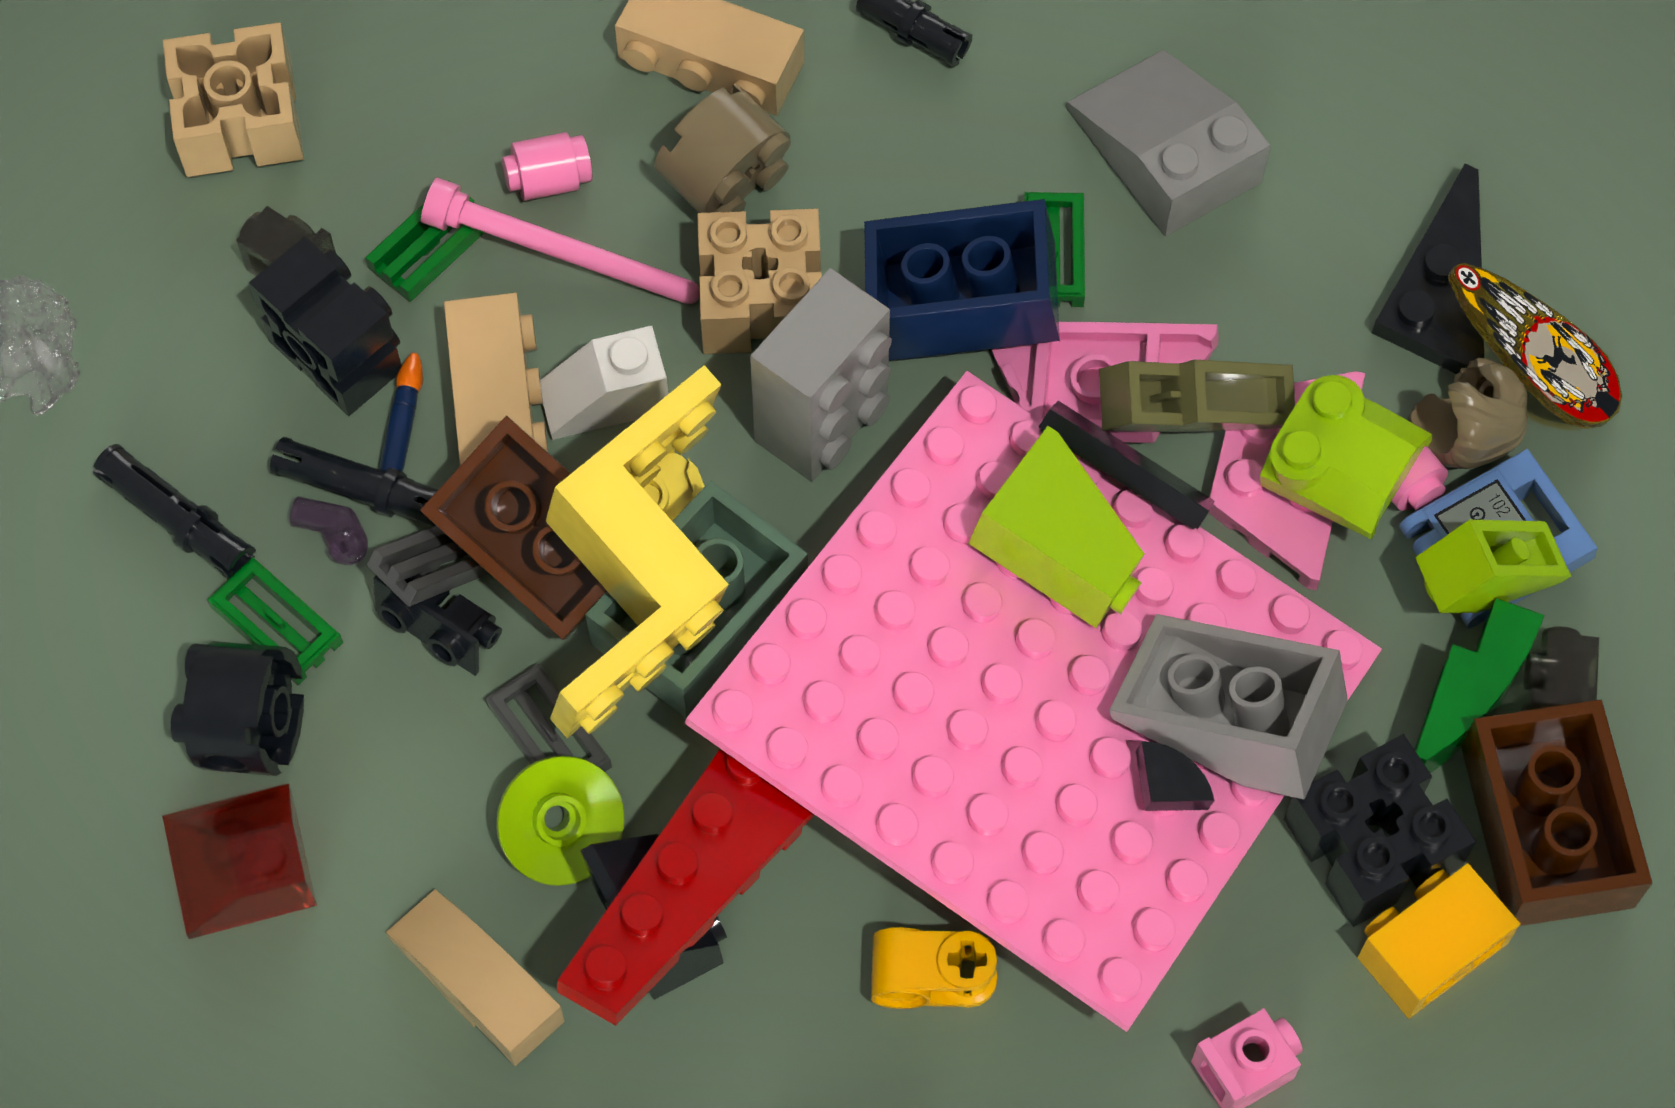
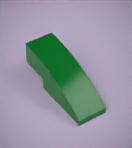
(1476, 681)

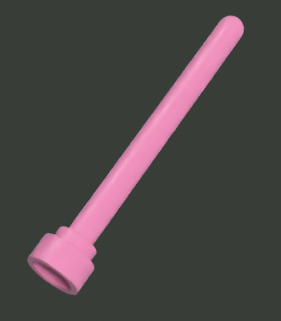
(450, 207)

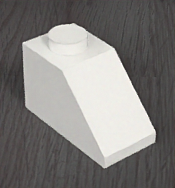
(604, 384)

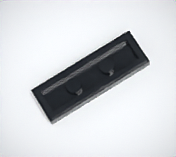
(1128, 466)

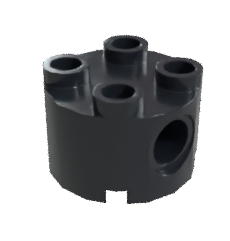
(239, 708)

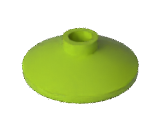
(590, 810)

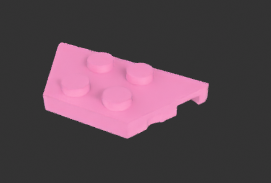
(1070, 367)
(1263, 517)

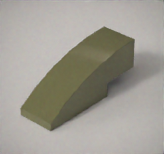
(1195, 396)

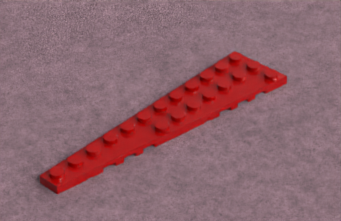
(692, 871)

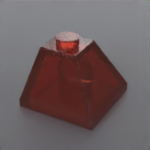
(239, 861)

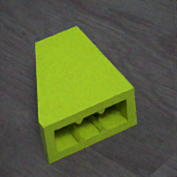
(1060, 533)

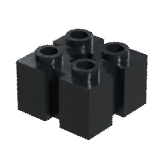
(328, 324)
(1366, 865)

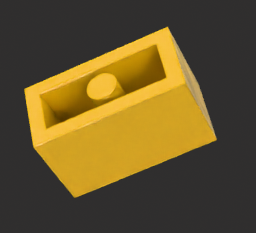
(1436, 938)

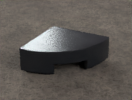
(1171, 780)

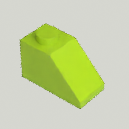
(1490, 562)

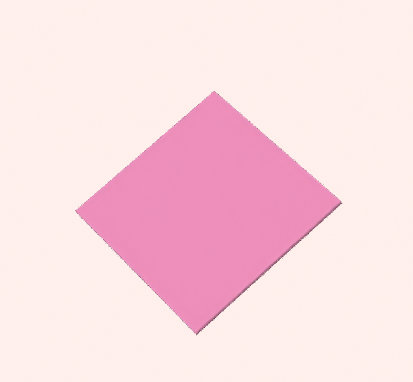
(971, 719)

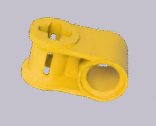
(924, 968)

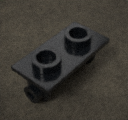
(450, 633)

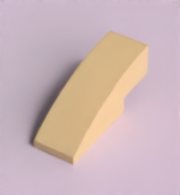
(477, 976)

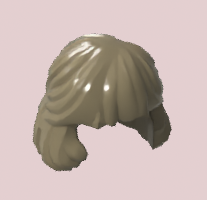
(1480, 417)

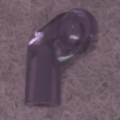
(338, 526)

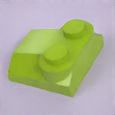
(1342, 454)

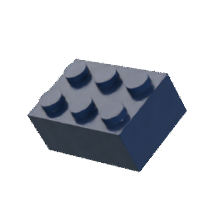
(965, 278)

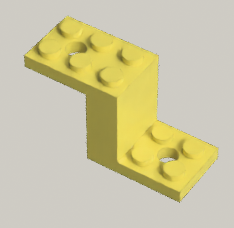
(637, 553)

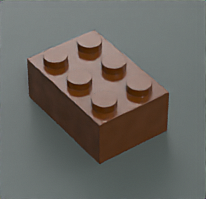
(498, 516)
(1555, 813)

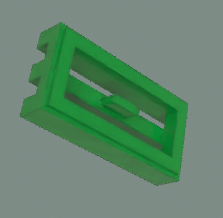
(1075, 201)
(407, 238)
(309, 653)

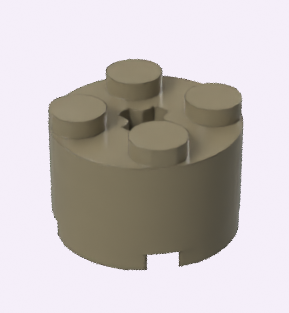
(724, 152)

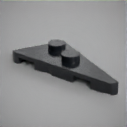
(1423, 308)

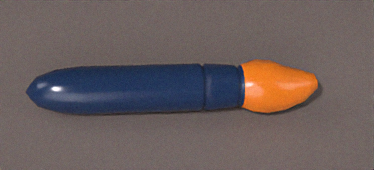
(402, 414)

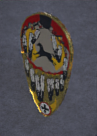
(1541, 346)

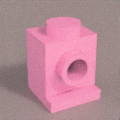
(1233, 1077)

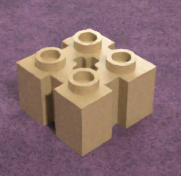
(232, 99)
(753, 274)

